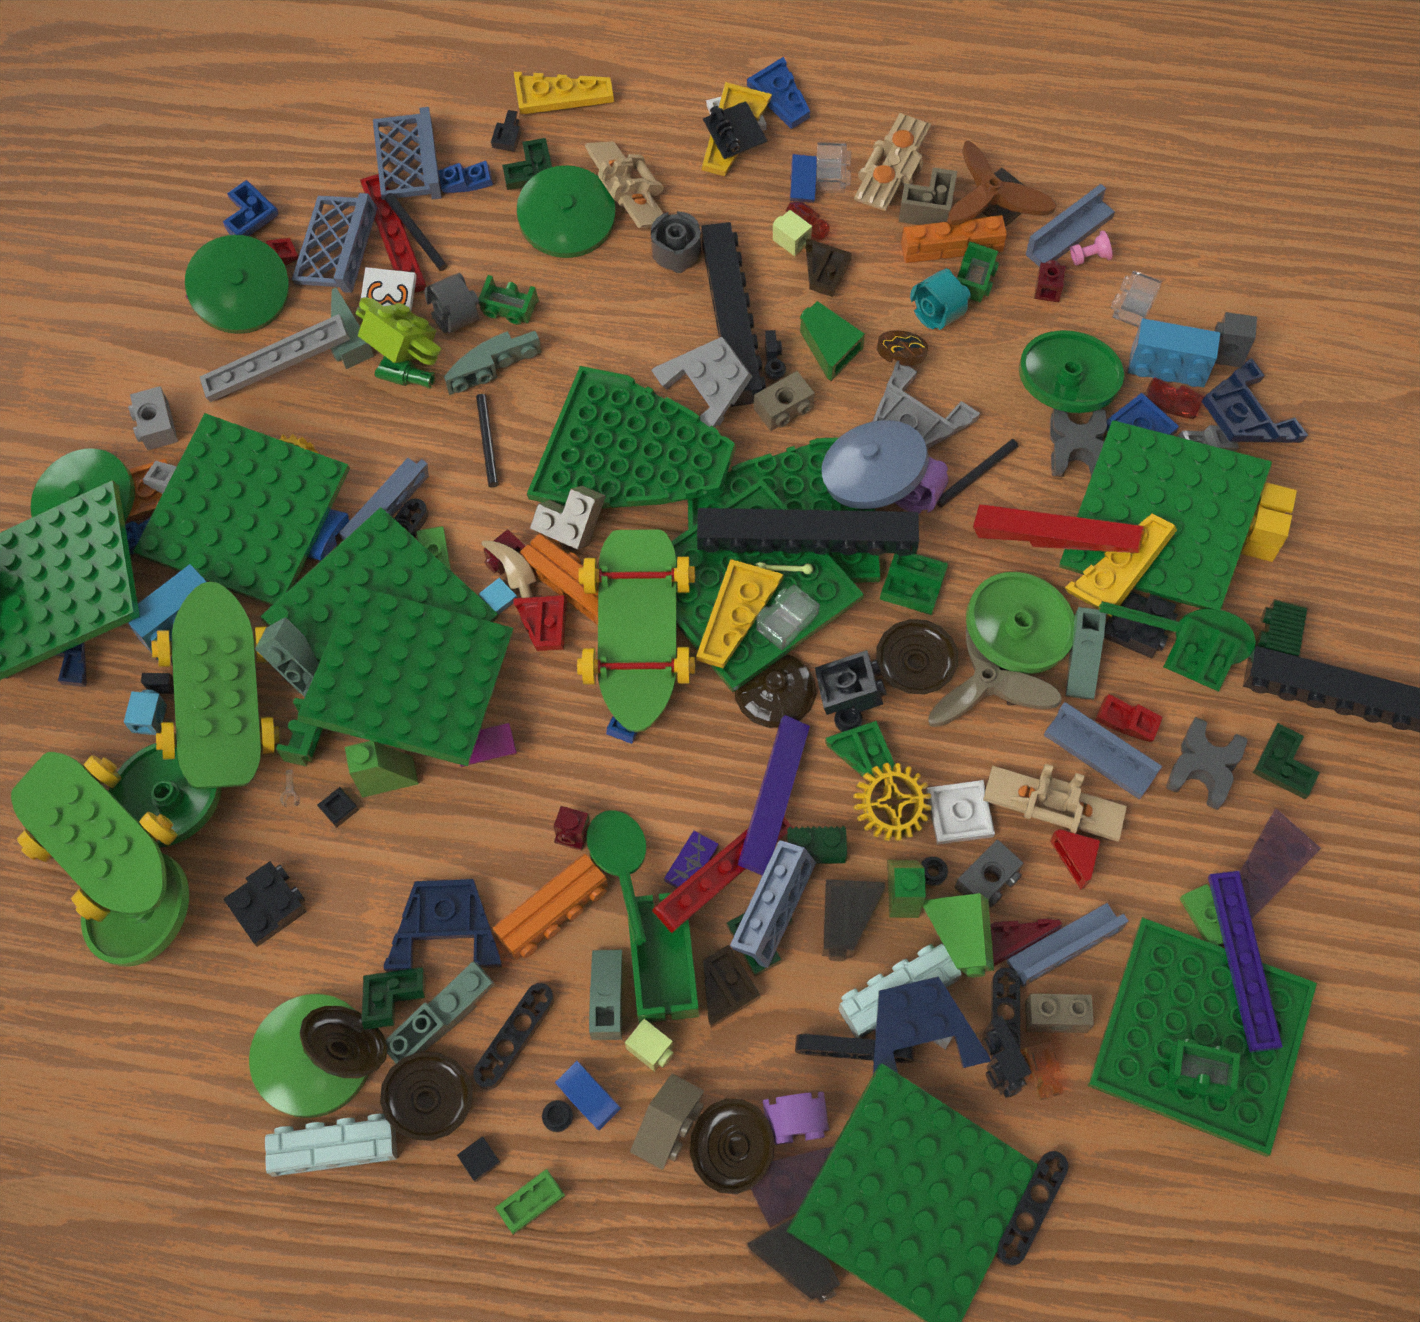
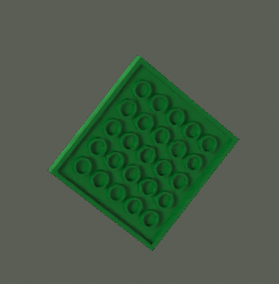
(1188, 483)
(242, 509)
(378, 558)
(64, 579)
(755, 653)
(407, 675)
(1182, 991)
(913, 1199)

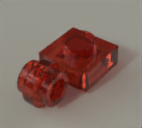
(810, 217)

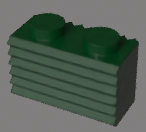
(1283, 627)
(823, 844)

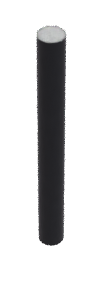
(415, 231)
(487, 442)
(977, 472)

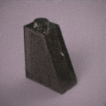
(847, 915)
(795, 1263)

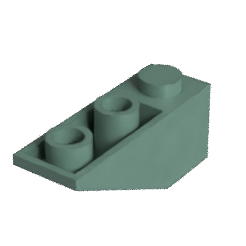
(1085, 653)
(289, 654)
(606, 995)

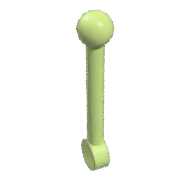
(807, 568)

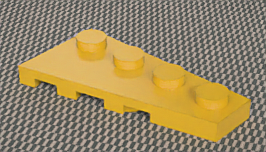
(552, 93)
(731, 96)
(1120, 571)
(738, 603)

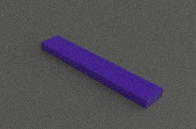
(773, 795)
(1244, 962)

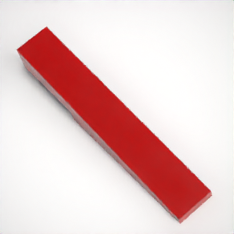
(1056, 530)

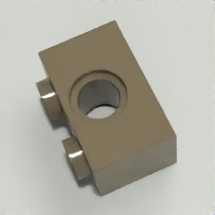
(790, 389)
(1059, 1013)

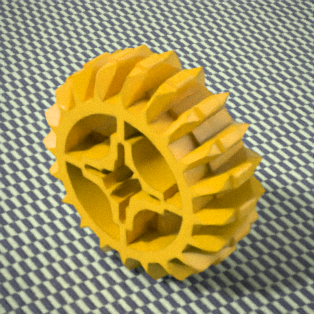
(891, 789)

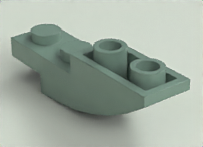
(482, 361)
(439, 1016)

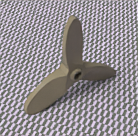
(990, 680)

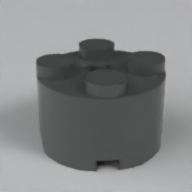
(676, 241)
(452, 303)

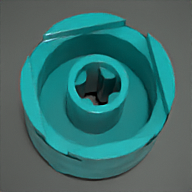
(940, 299)

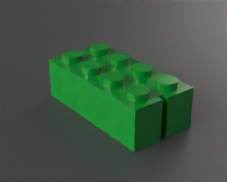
(663, 968)

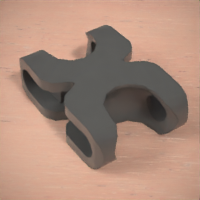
(1076, 440)
(1207, 763)

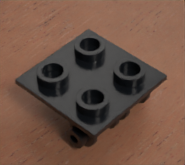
(734, 129)

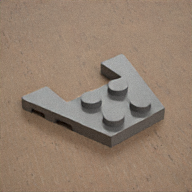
(714, 372)
(901, 407)

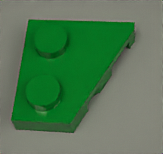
(861, 748)

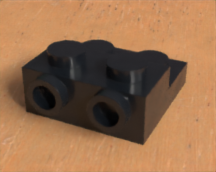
(1139, 636)
(850, 683)
(265, 903)
(1008, 1067)

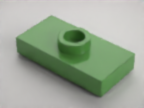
(435, 542)
(1202, 911)
(530, 1202)

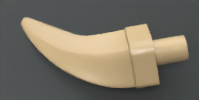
(516, 567)

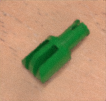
(403, 373)

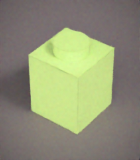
(791, 232)
(650, 1045)

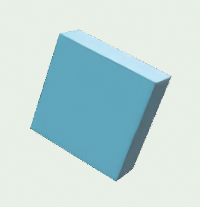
(498, 596)

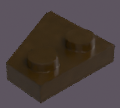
(726, 986)

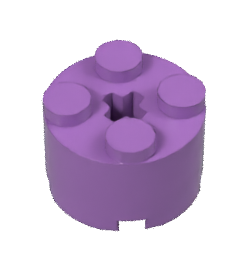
(928, 490)
(797, 1116)

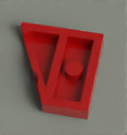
(544, 620)

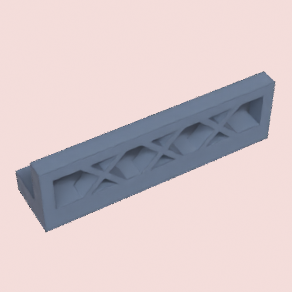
(1070, 227)
(391, 494)
(1102, 750)
(773, 902)
(1066, 944)

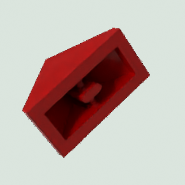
(1077, 854)

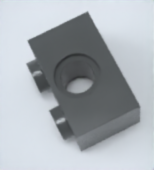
(1236, 338)
(994, 860)

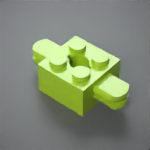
(397, 332)

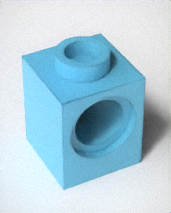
(145, 712)

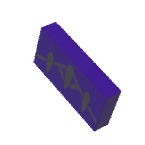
(693, 856)

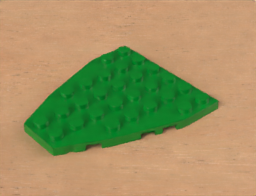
(629, 446)
(800, 486)

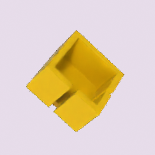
(1270, 523)

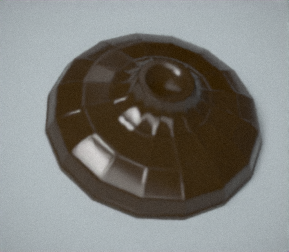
(917, 656)
(778, 691)
(339, 1044)
(426, 1096)
(732, 1146)

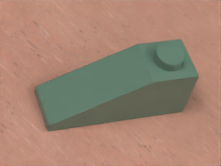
(354, 350)

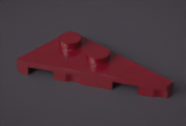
(1014, 937)

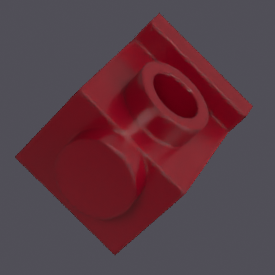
(1050, 276)
(508, 539)
(571, 828)

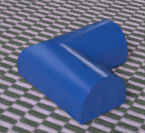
(253, 213)

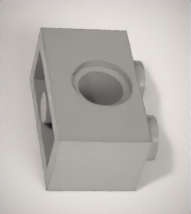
(155, 406)

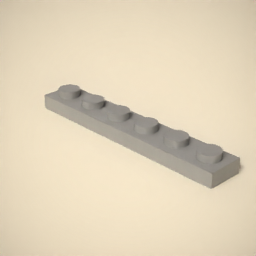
(274, 358)

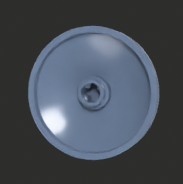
(875, 464)

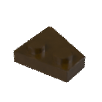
(825, 266)

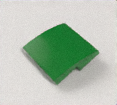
(914, 582)
(1202, 654)

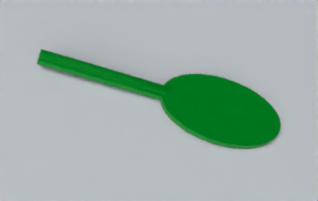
(1220, 620)
(620, 850)

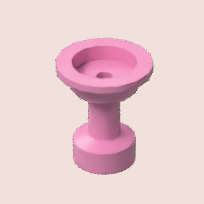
(1101, 247)

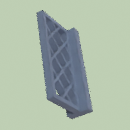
(426, 148)
(352, 243)

